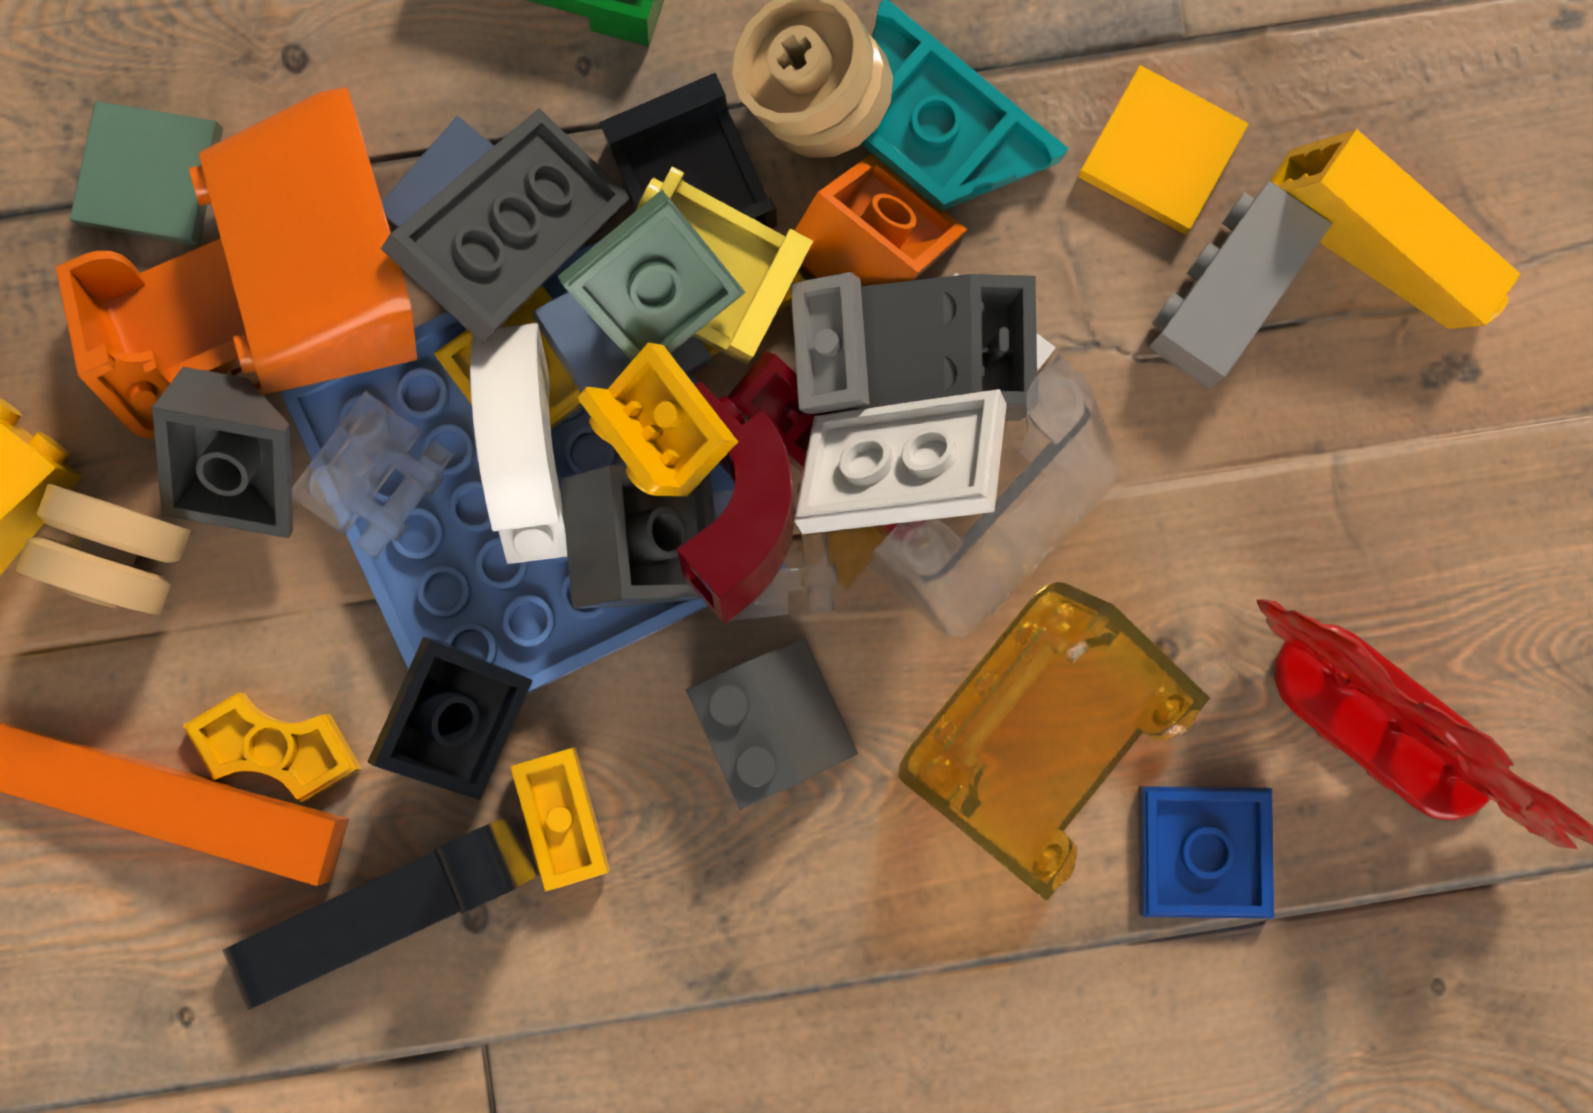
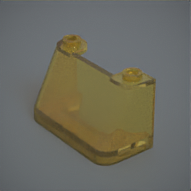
(1046, 728)

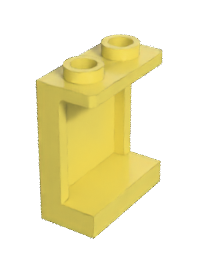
(752, 253)

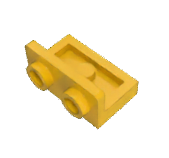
(659, 424)

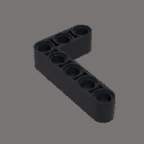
(382, 911)

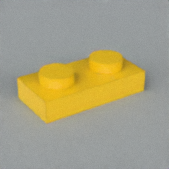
(560, 819)

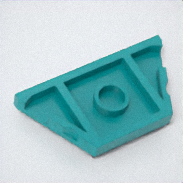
(947, 123)

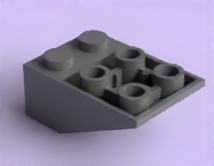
(951, 339)

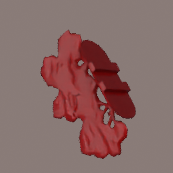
(1403, 730)

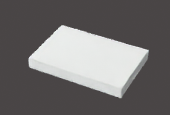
(902, 463)

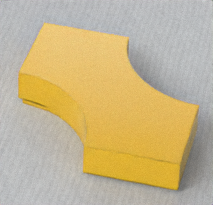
(300, 755)

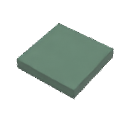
(139, 173)
(651, 280)

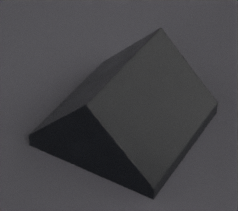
(450, 719)

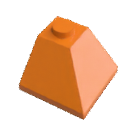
(874, 227)

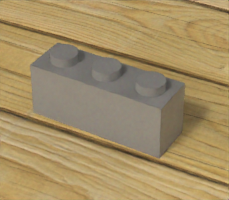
(1237, 283)

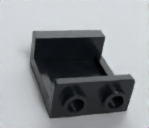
(695, 135)

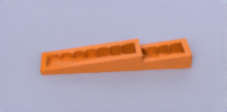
(171, 805)

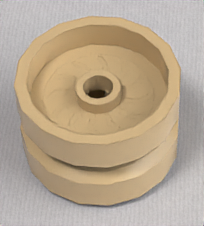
(812, 76)
(103, 553)

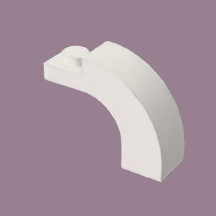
(516, 443)

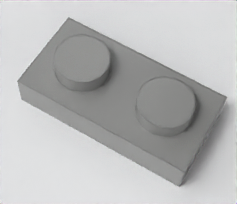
(829, 343)

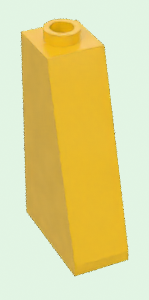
(1397, 230)

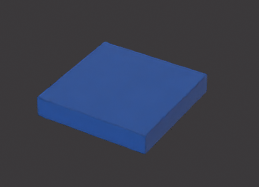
(1206, 852)

